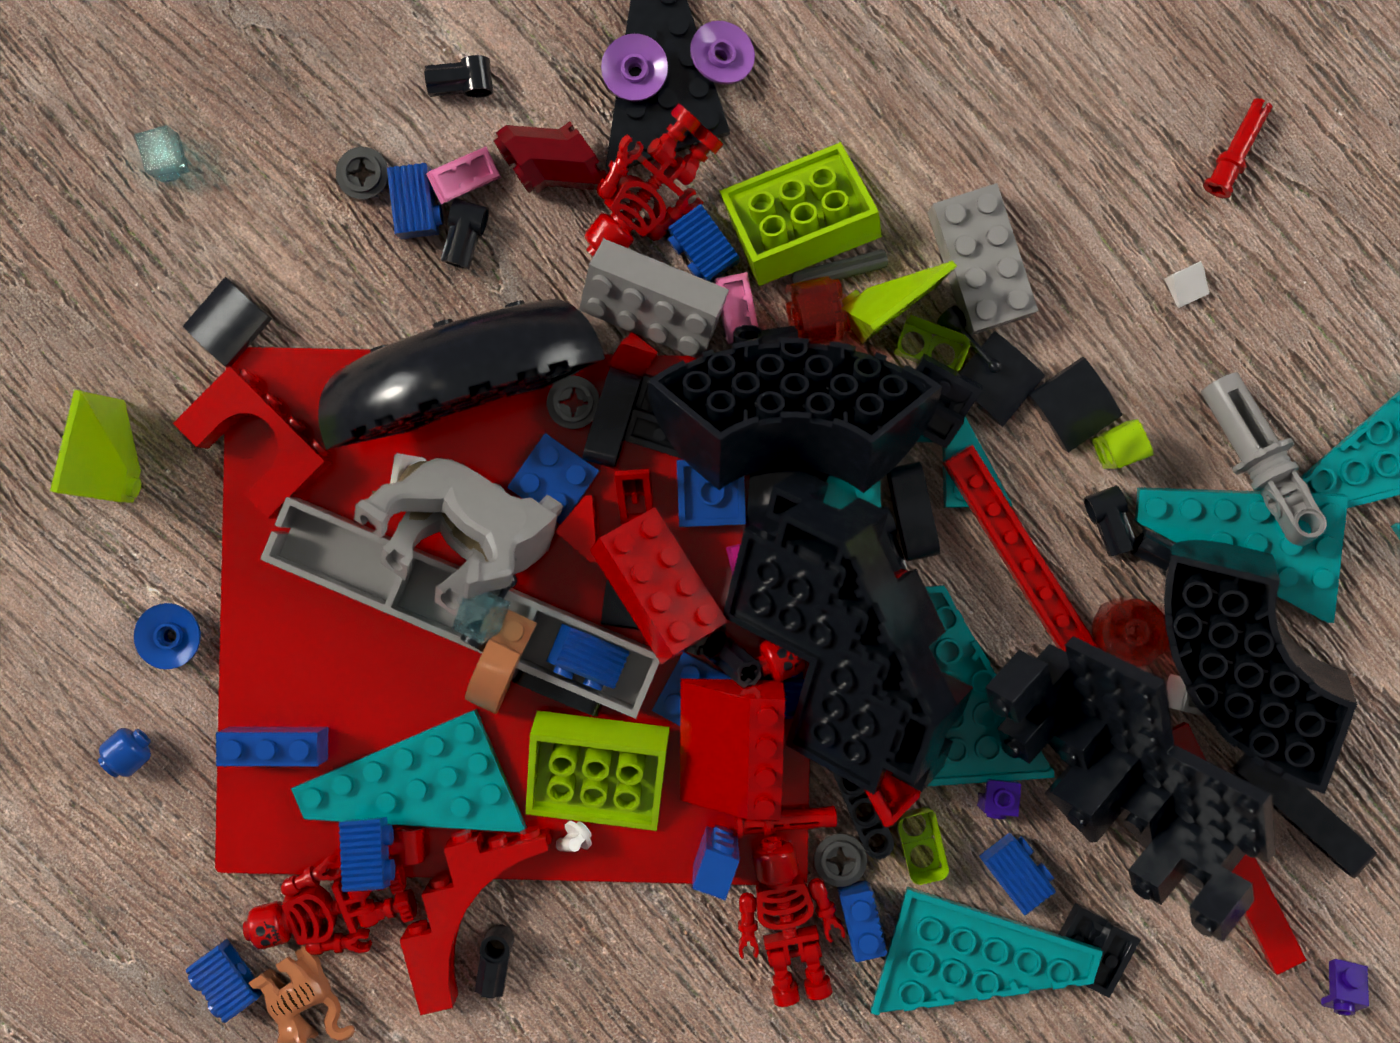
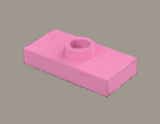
(463, 175)
(739, 304)

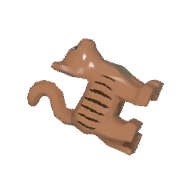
(306, 989)

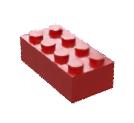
(658, 585)

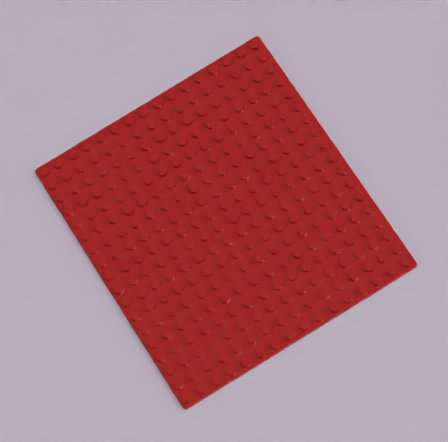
(373, 679)

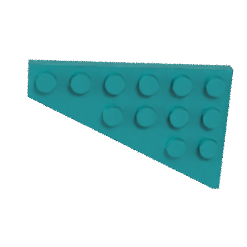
(1364, 462)
(1241, 518)
(976, 743)
(426, 780)
(962, 953)

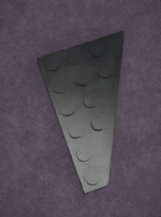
(672, 28)

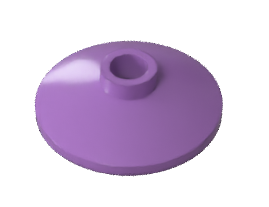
(728, 42)
(631, 52)

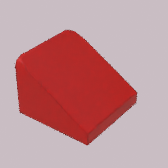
(633, 355)

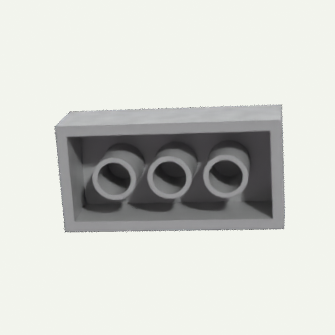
(989, 272)
(652, 299)

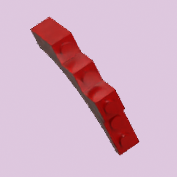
(472, 865)

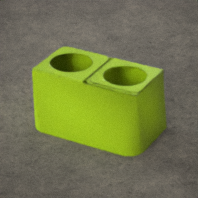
(946, 336)
(1122, 445)
(933, 871)

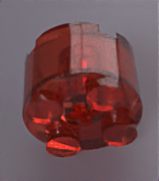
(817, 310)
(1121, 613)

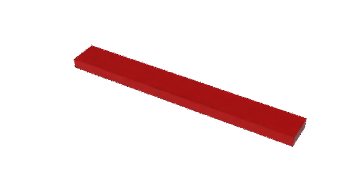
(1015, 547)
(1265, 913)

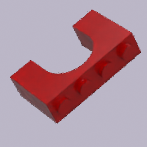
(236, 396)

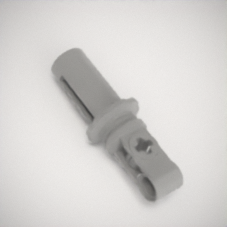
(1264, 458)

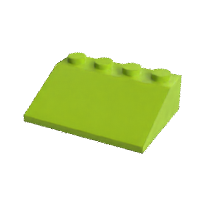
(801, 213)
(596, 770)

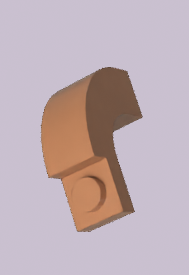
(498, 662)

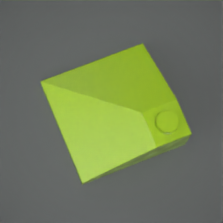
(886, 301)
(97, 451)

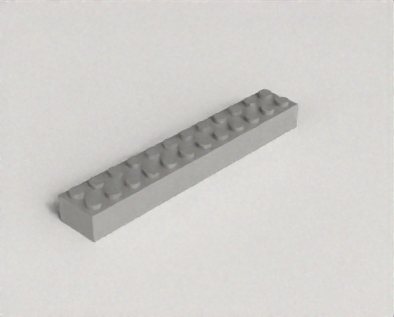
(348, 561)

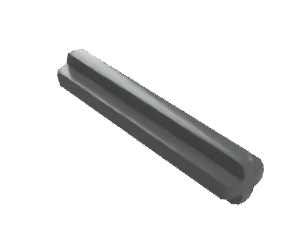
(846, 267)

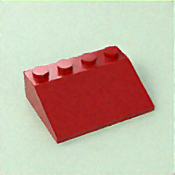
(732, 746)

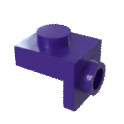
(1000, 799)
(1347, 987)

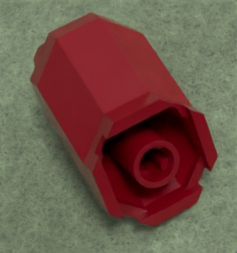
(549, 157)

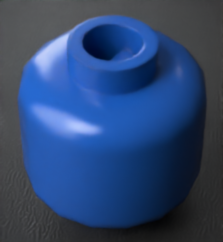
(124, 752)

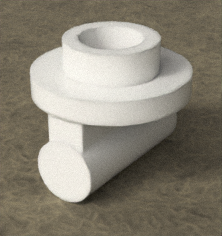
(577, 837)

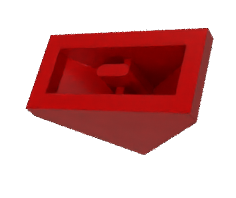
(633, 493)
(581, 527)

